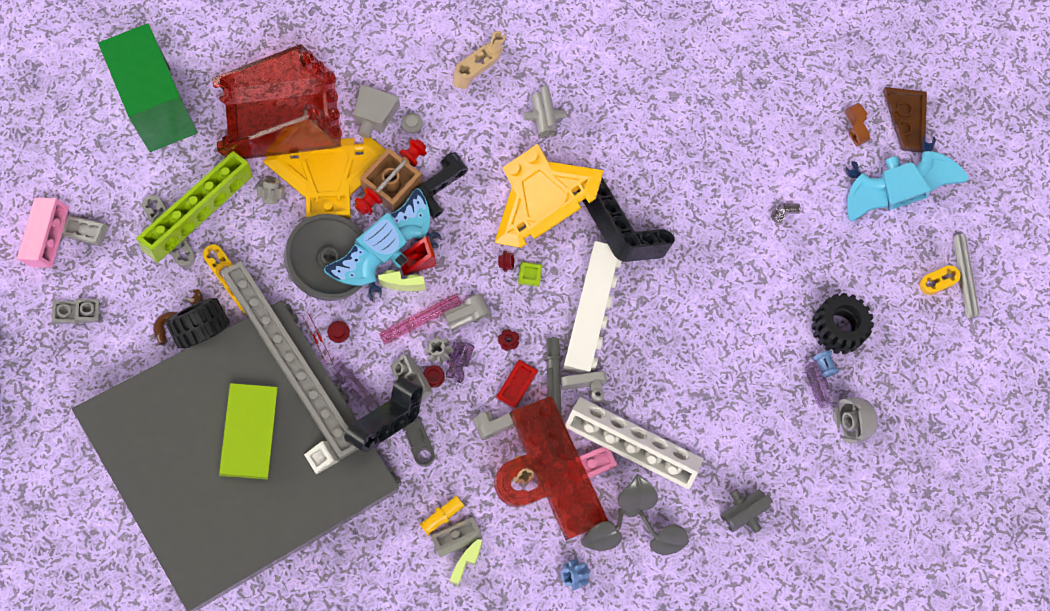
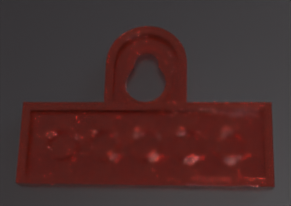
(557, 467)

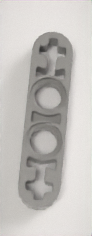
(176, 255)

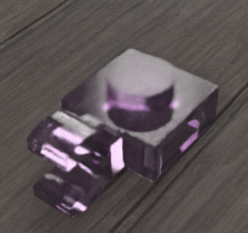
(459, 358)

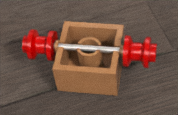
(391, 179)

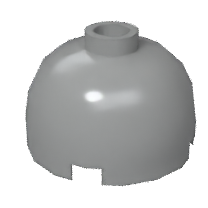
(857, 415)

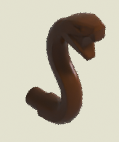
(158, 327)

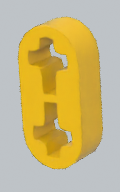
(938, 275)

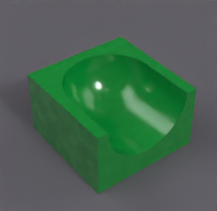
(147, 87)

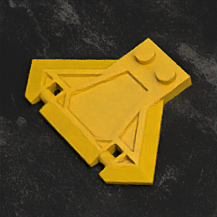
(327, 175)
(542, 195)

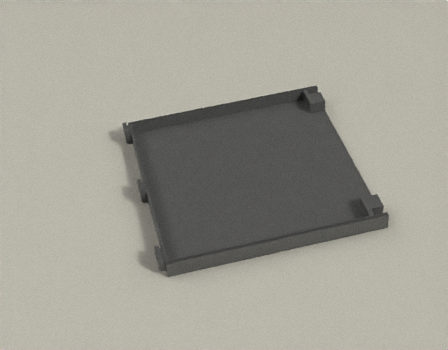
(164, 454)

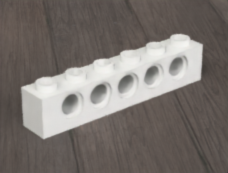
(634, 443)

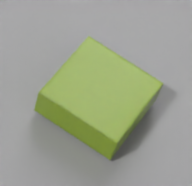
(530, 274)

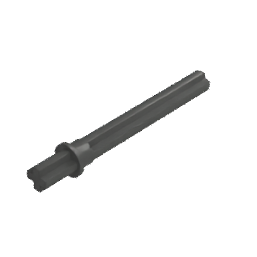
(553, 370)

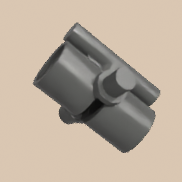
(746, 510)

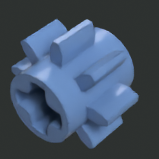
(575, 574)

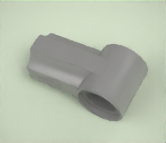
(471, 311)

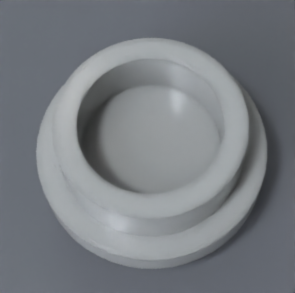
(412, 123)

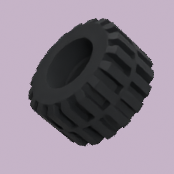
(197, 323)
(834, 337)

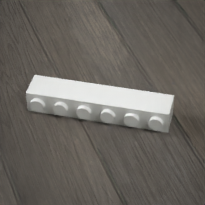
(591, 310)

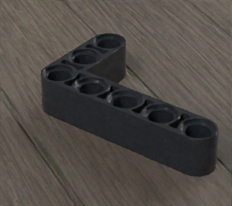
(618, 233)

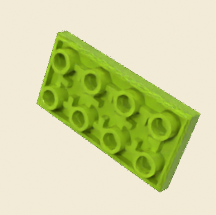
(248, 431)

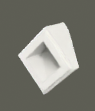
(321, 457)

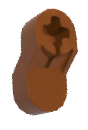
(857, 116)

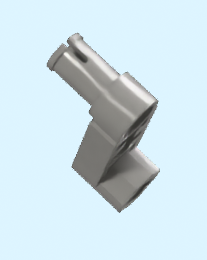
(489, 427)

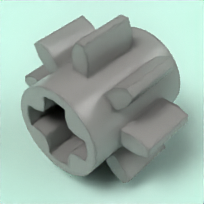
(270, 191)
(436, 355)

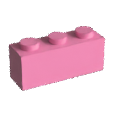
(43, 232)

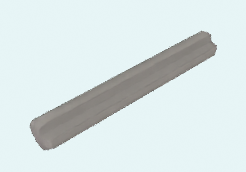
(966, 276)

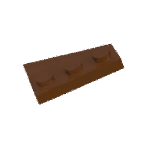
(908, 116)

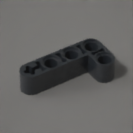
(387, 418)

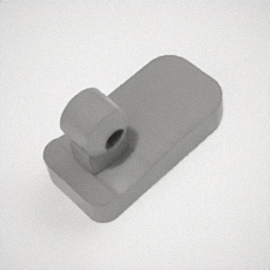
(593, 380)

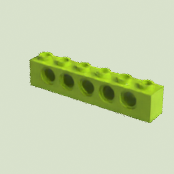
(194, 207)

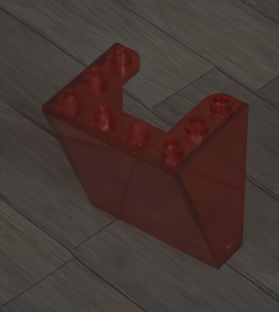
(279, 106)

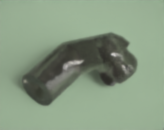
(783, 210)

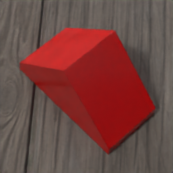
(419, 257)

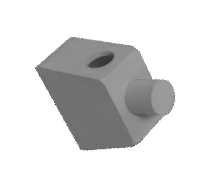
(374, 110)

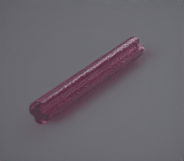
(419, 319)

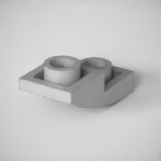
(75, 311)
(408, 368)

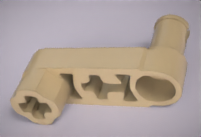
(469, 69)

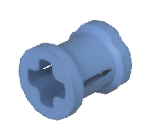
(826, 356)

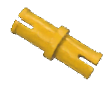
(441, 515)

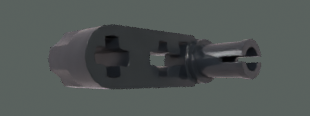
(453, 170)

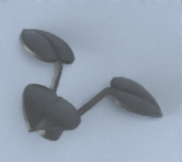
(633, 499)

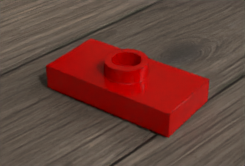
(516, 384)

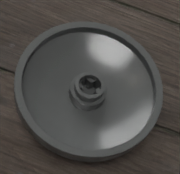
(313, 247)

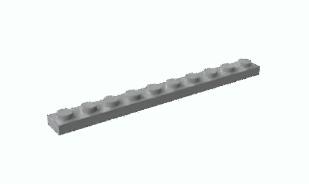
(289, 358)

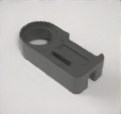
(419, 441)

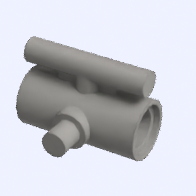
(544, 113)

